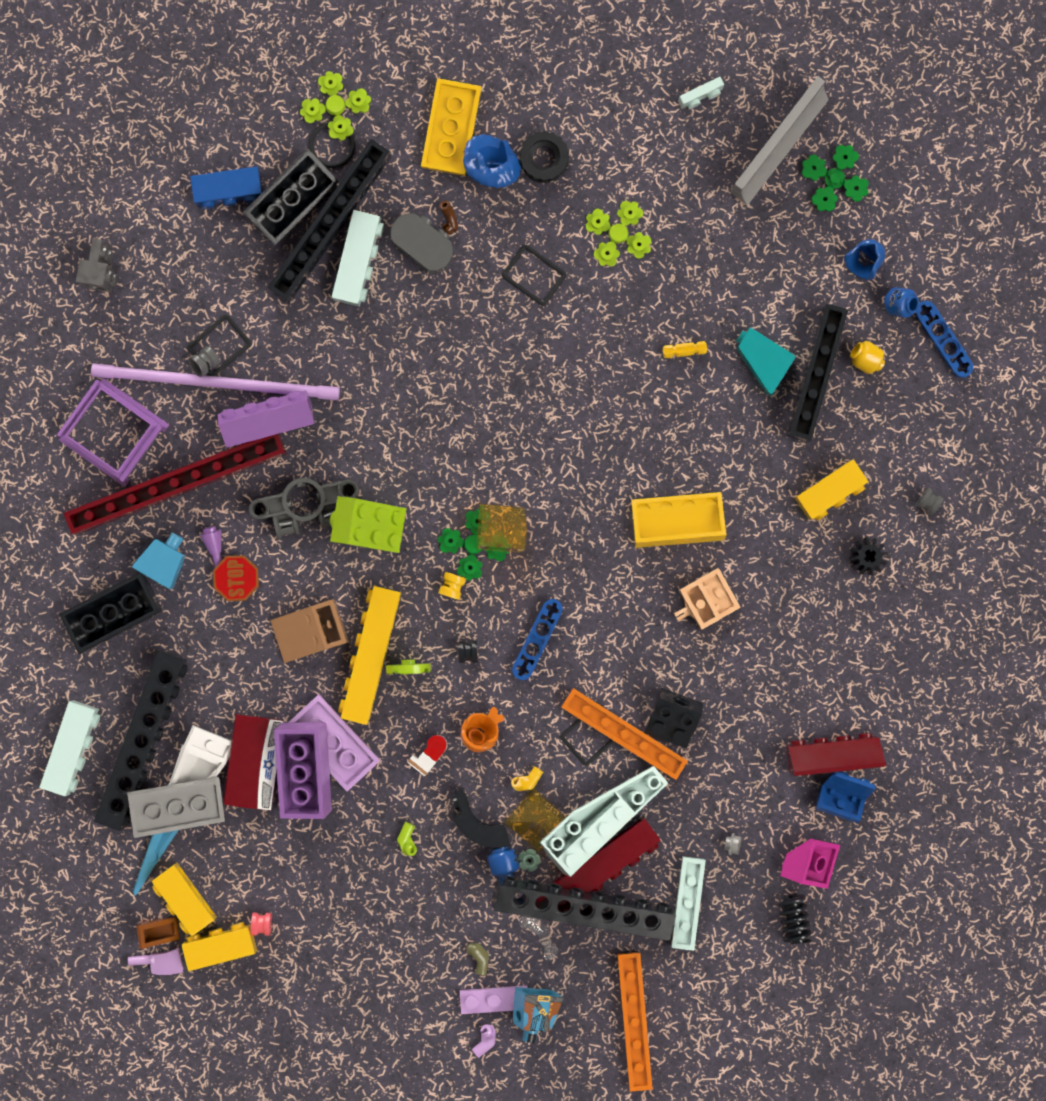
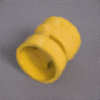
(452, 585)

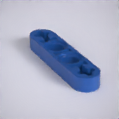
(940, 341)
(533, 637)

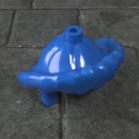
(491, 161)

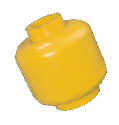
(867, 357)

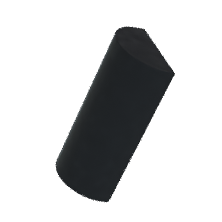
(290, 196)
(111, 612)

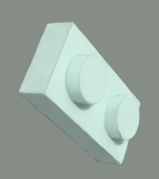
(709, 90)

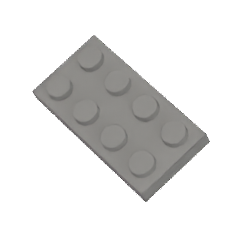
(176, 807)

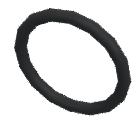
(331, 165)

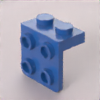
(844, 796)

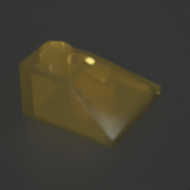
(535, 819)

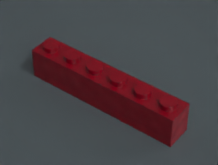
(611, 859)

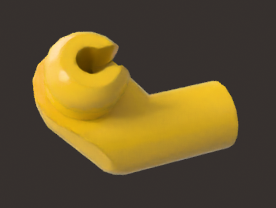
(527, 782)

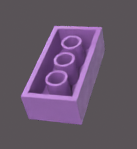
(303, 770)

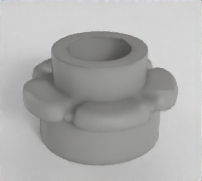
(733, 844)

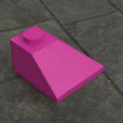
(811, 863)

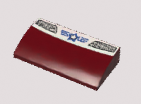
(252, 763)

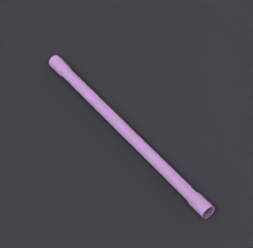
(111, 371)

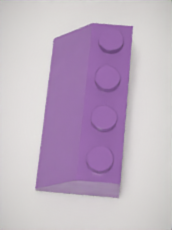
(266, 418)

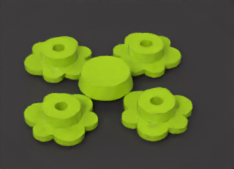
(335, 106)
(618, 233)

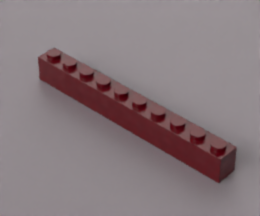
(174, 484)

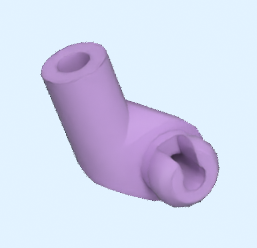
(488, 1038)

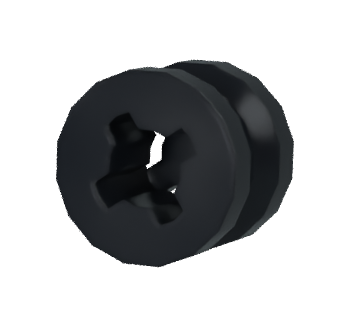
(468, 651)

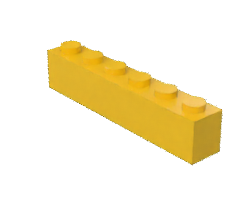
(370, 655)

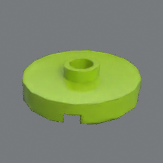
(408, 667)

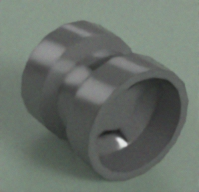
(204, 361)

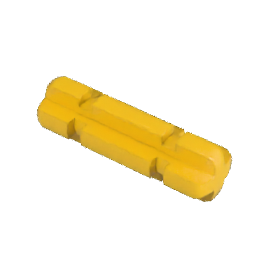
(684, 349)

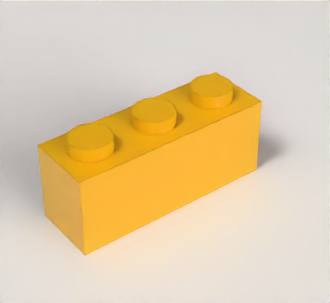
(832, 490)
(183, 900)
(219, 946)

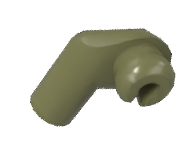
(480, 955)

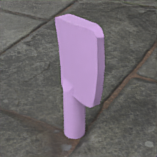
(161, 963)

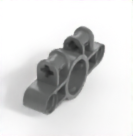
(280, 505)

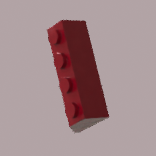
(835, 756)

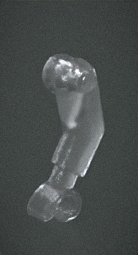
(542, 931)

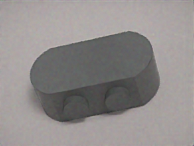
(422, 242)

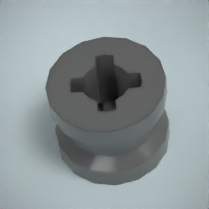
(929, 501)

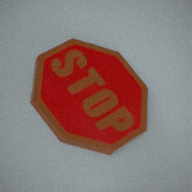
(235, 578)

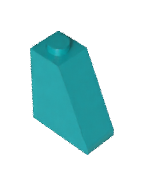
(764, 359)

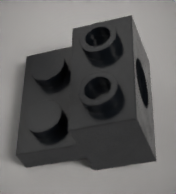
(674, 718)

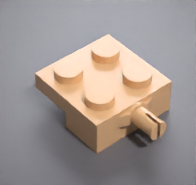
(707, 599)

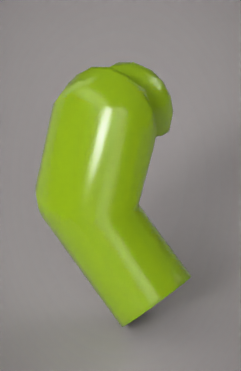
(405, 841)

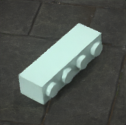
(356, 258)
(69, 748)

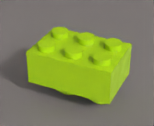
(367, 524)

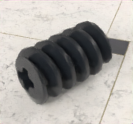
(794, 919)

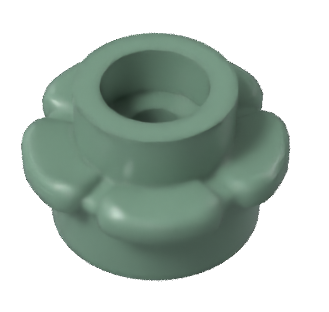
(530, 866)

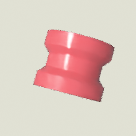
(261, 924)

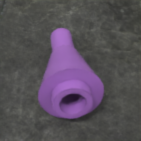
(212, 539)

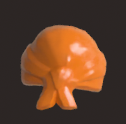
(474, 738)

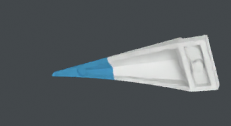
(199, 758)

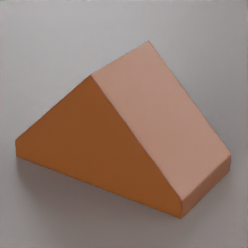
(157, 932)

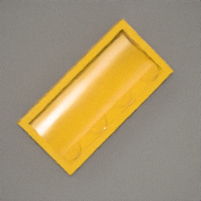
(678, 520)

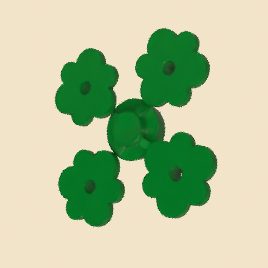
(835, 178)
(470, 546)

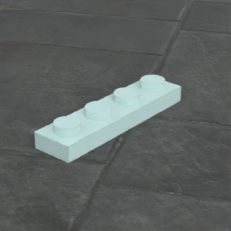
(688, 903)

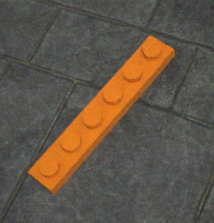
(624, 734)
(634, 1021)

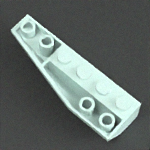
(599, 820)

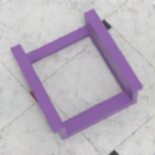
(156, 426)

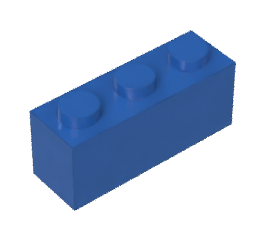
(226, 187)

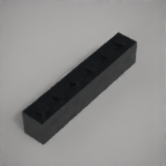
(817, 373)

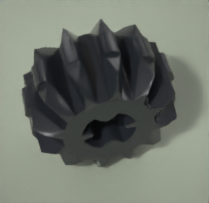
(860, 555)

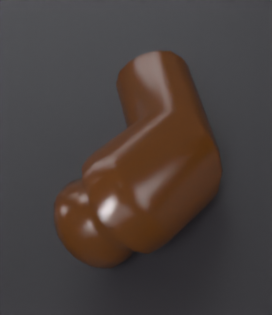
(449, 213)

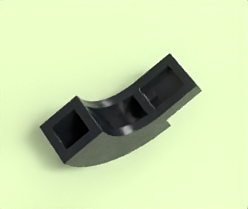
(481, 833)

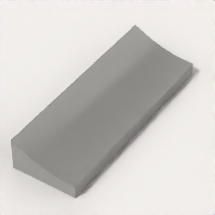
(781, 142)

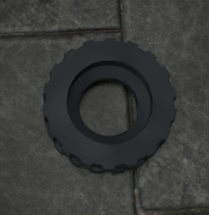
(544, 139)

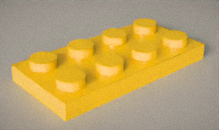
(450, 126)

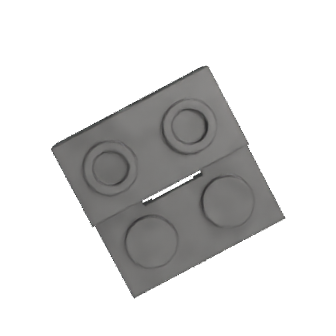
(96, 272)

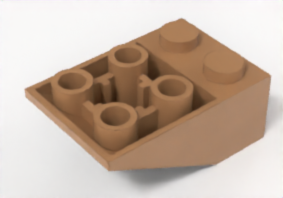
(309, 630)

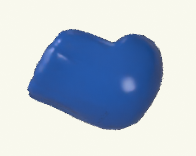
(873, 250)

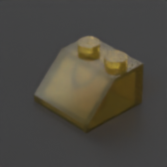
(501, 528)

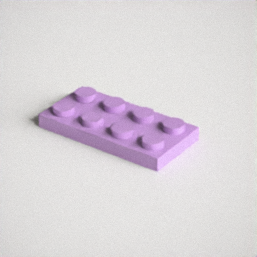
(347, 752)

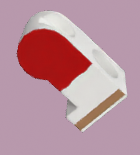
(435, 748)

